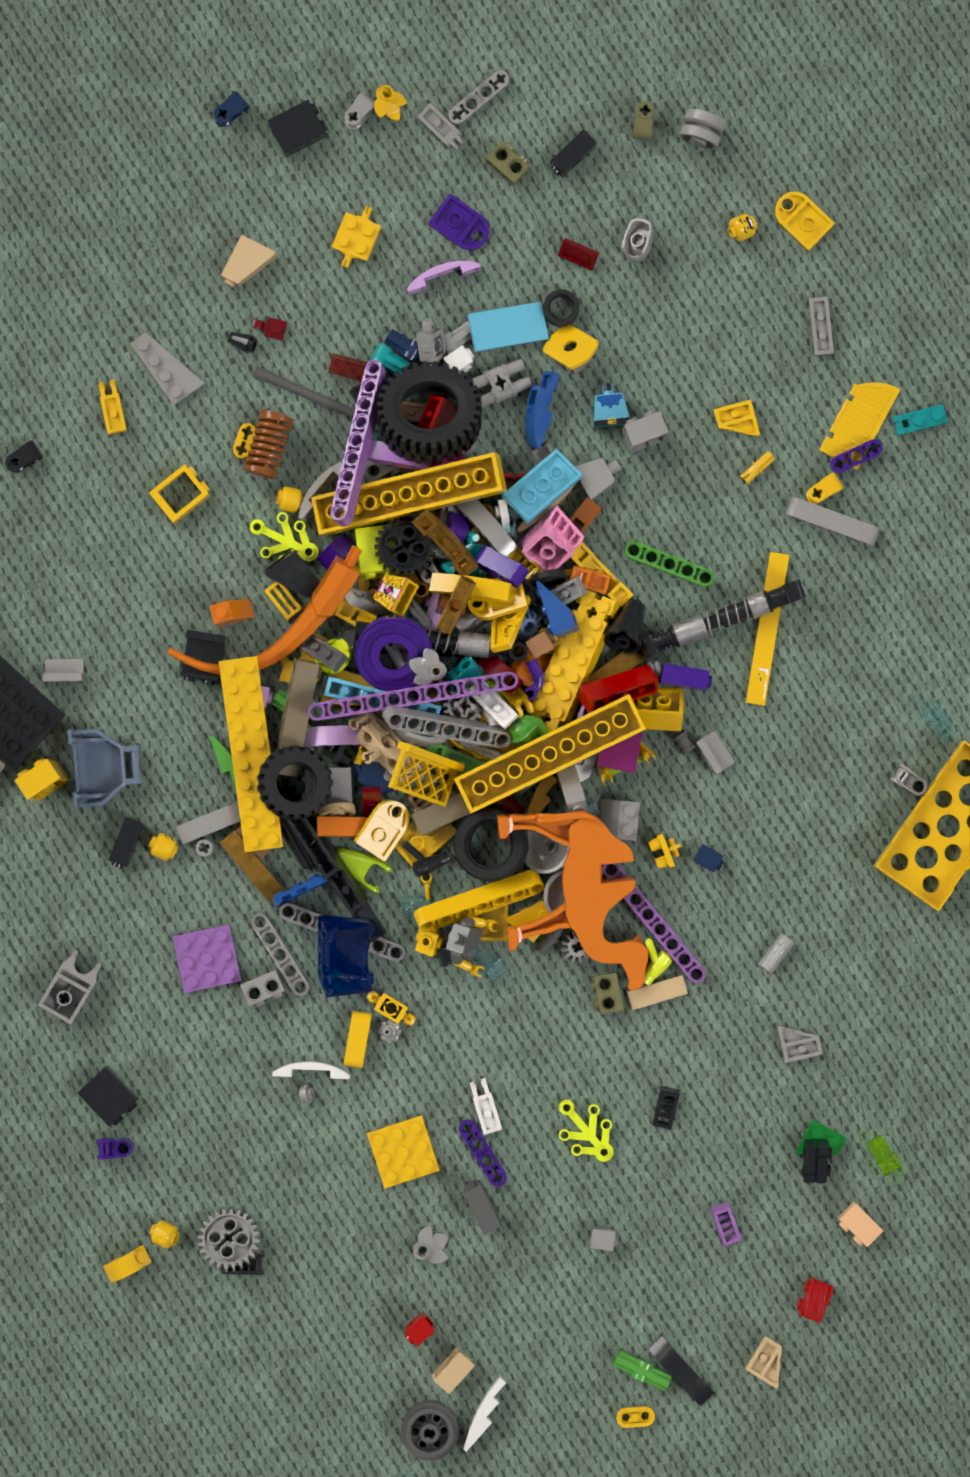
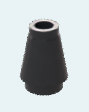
(243, 341)

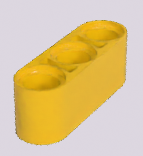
(357, 1039)

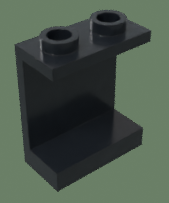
(205, 648)

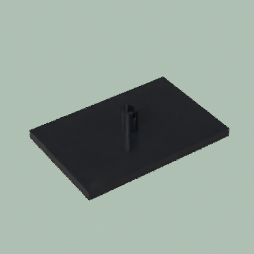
(24, 716)

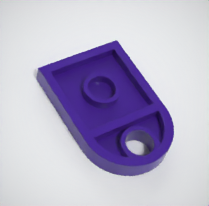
(458, 223)

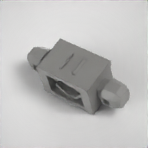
(430, 343)

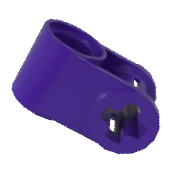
(110, 1148)

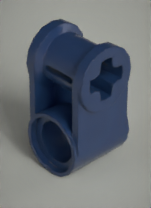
(232, 107)

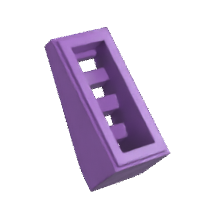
(721, 1208)

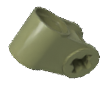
(643, 124)

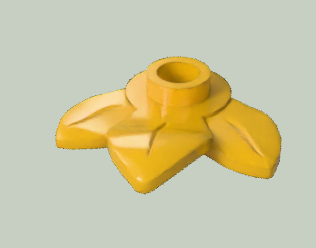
(390, 104)

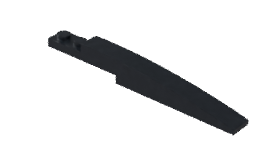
(331, 865)

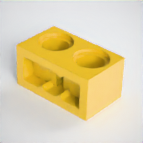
(352, 614)

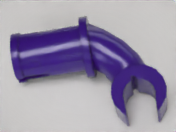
(538, 678)

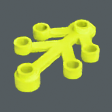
(286, 541)
(588, 1133)

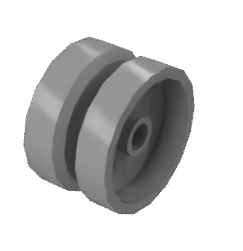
(702, 129)

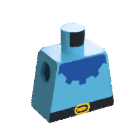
(609, 408)

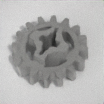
(454, 707)

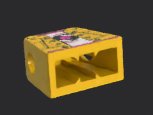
(395, 593)

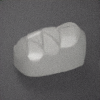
(638, 239)

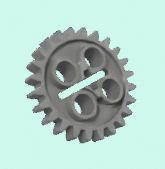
(216, 1227)

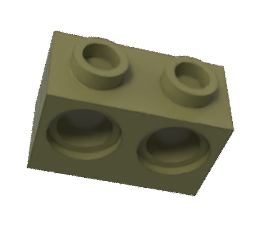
(503, 166)
(612, 992)

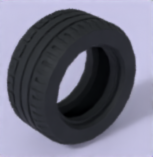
(473, 866)

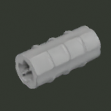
(776, 953)

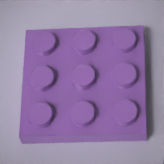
(207, 958)

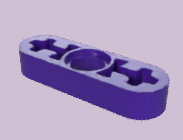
(866, 445)

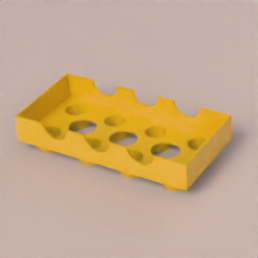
(928, 812)

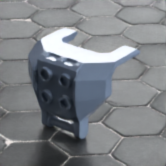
(100, 767)

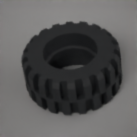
(268, 782)

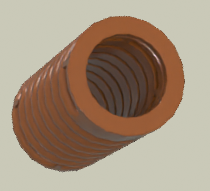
(257, 451)

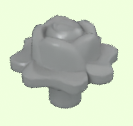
(389, 1031)

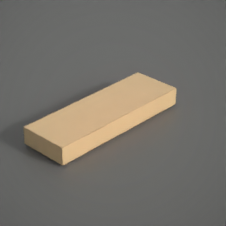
(657, 992)

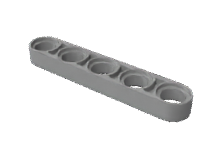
(272, 948)

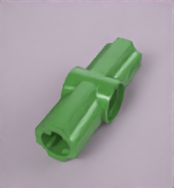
(641, 1370)

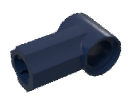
(406, 347)

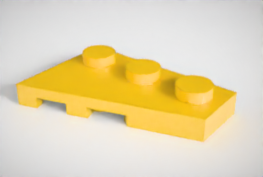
(506, 629)

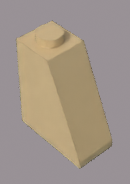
(246, 261)

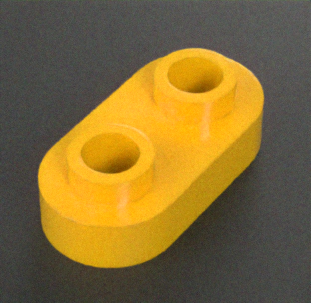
(635, 1418)

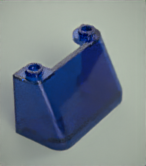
(344, 955)

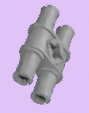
(503, 373)

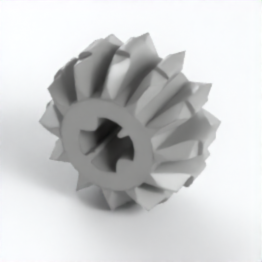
(569, 948)

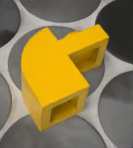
(127, 1264)

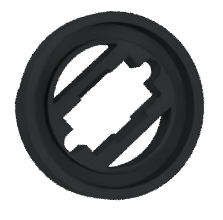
(549, 577)

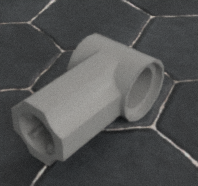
(457, 338)

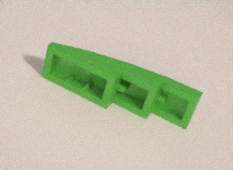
(224, 757)

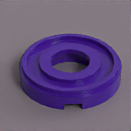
(375, 637)

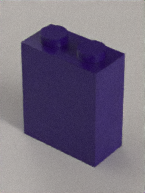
(685, 677)

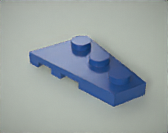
(298, 890)

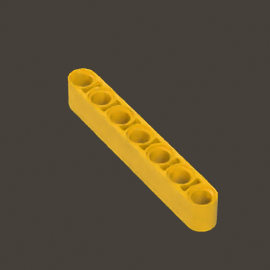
(478, 901)

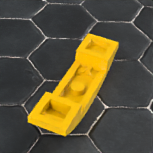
(586, 559)

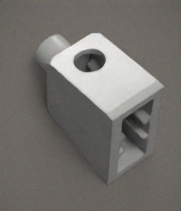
(597, 476)

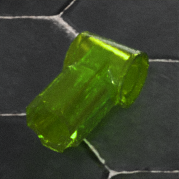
(885, 1158)

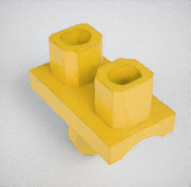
(660, 843)

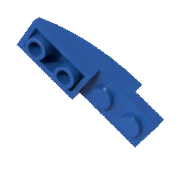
(537, 415)

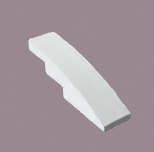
(481, 1420)

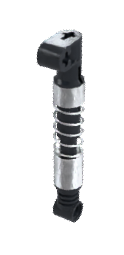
(697, 627)
(466, 644)

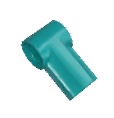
(388, 359)

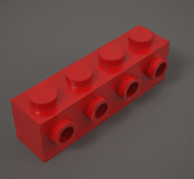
(636, 682)

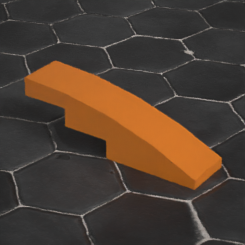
(339, 826)

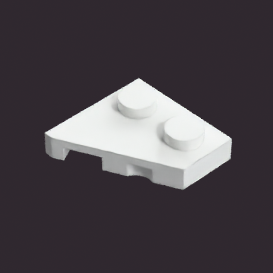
(502, 516)

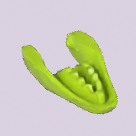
(359, 864)

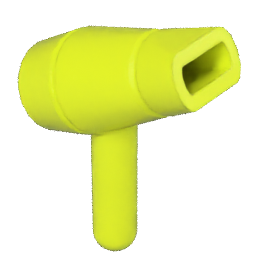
(658, 963)

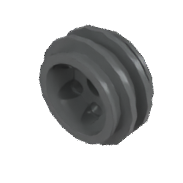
(447, 1419)

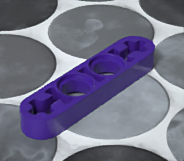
(484, 1151)

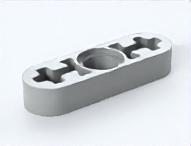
(365, 601)

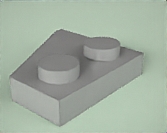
(798, 1044)

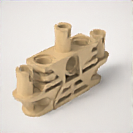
(380, 742)

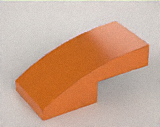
(591, 579)

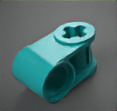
(465, 669)

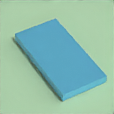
(507, 327)
(542, 485)

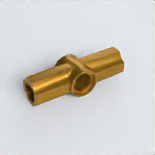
(451, 615)

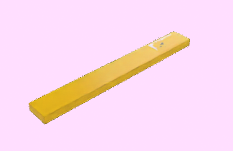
(766, 634)

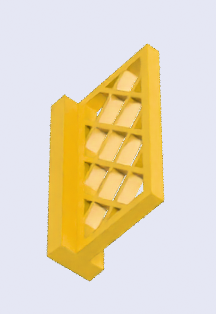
(426, 758)

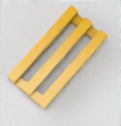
(293, 612)

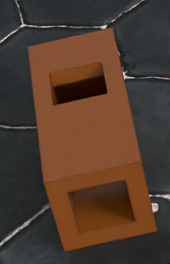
(585, 515)

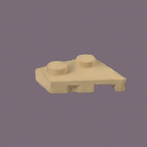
(766, 1361)

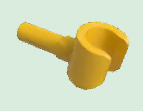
(427, 886)

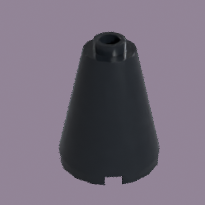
(627, 628)

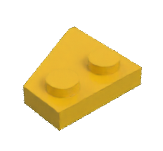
(737, 418)

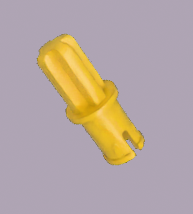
(757, 467)

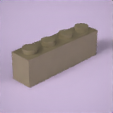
(436, 816)

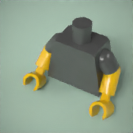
(464, 941)

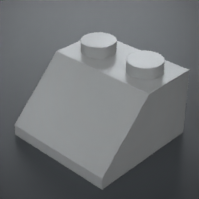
(620, 818)

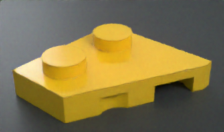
(527, 915)

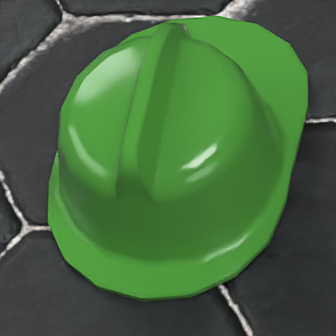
(526, 729)

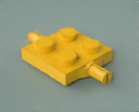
(356, 237)

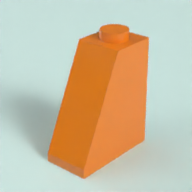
(231, 612)

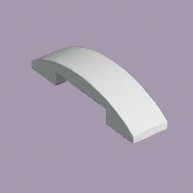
(335, 1072)

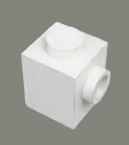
(461, 359)

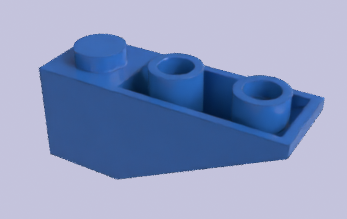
(560, 616)

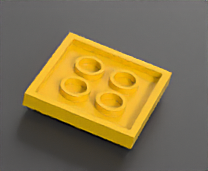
(403, 1151)

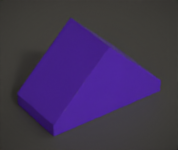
(458, 525)
(338, 547)

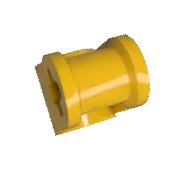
(826, 487)

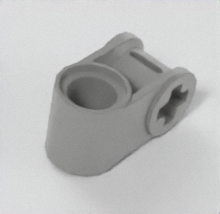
(361, 109)
(908, 780)

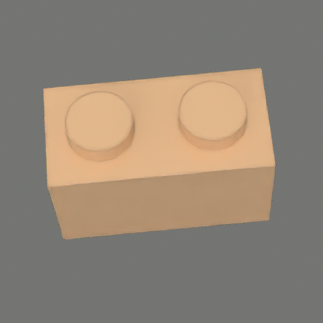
(859, 1224)

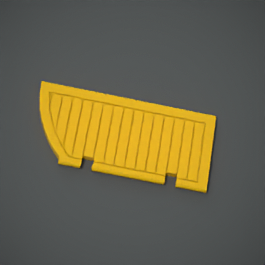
(859, 419)

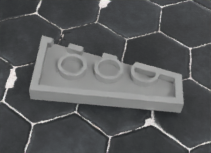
(170, 373)

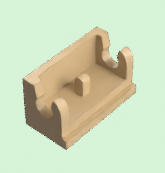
(452, 1370)

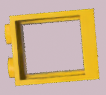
(188, 508)

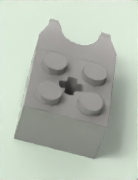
(71, 982)

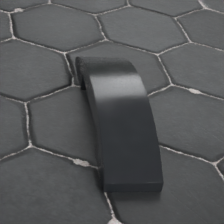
(681, 1371)

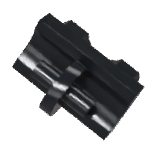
(340, 756)

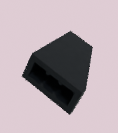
(293, 574)

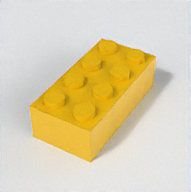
(41, 779)

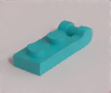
(920, 419)

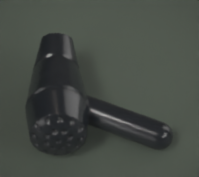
(428, 864)

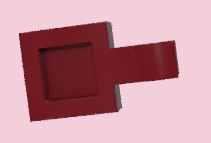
(273, 328)

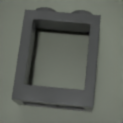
(481, 1206)

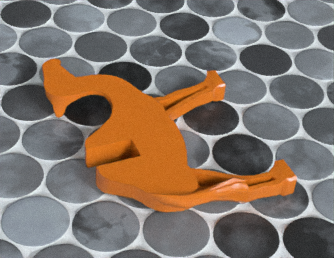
(584, 889)

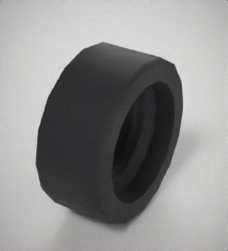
(575, 308)

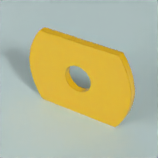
(577, 357)

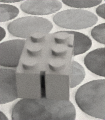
(647, 429)

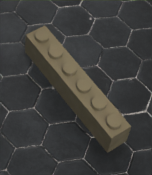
(295, 714)

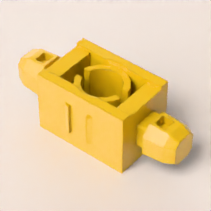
(408, 1019)

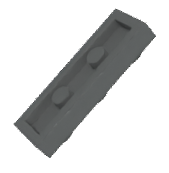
(323, 652)

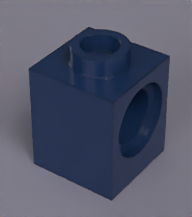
(709, 858)

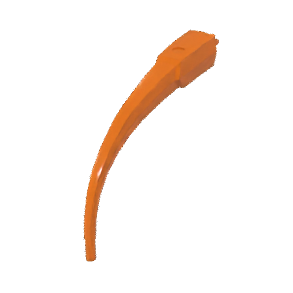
(324, 602)

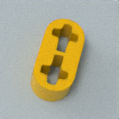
(240, 439)

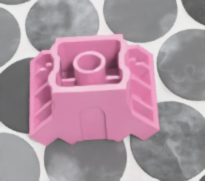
(551, 540)

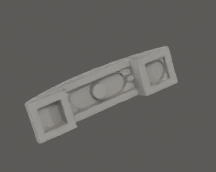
(318, 487)
(487, 526)
(209, 823)

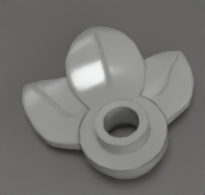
(424, 667)
(433, 1243)

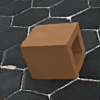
(541, 643)

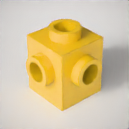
(429, 942)

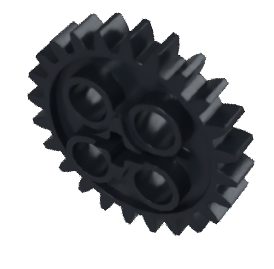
(415, 561)

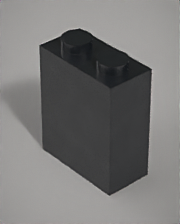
(298, 128)
(108, 1096)

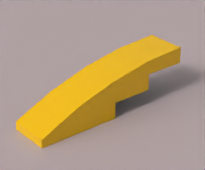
(484, 591)

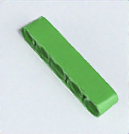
(678, 564)

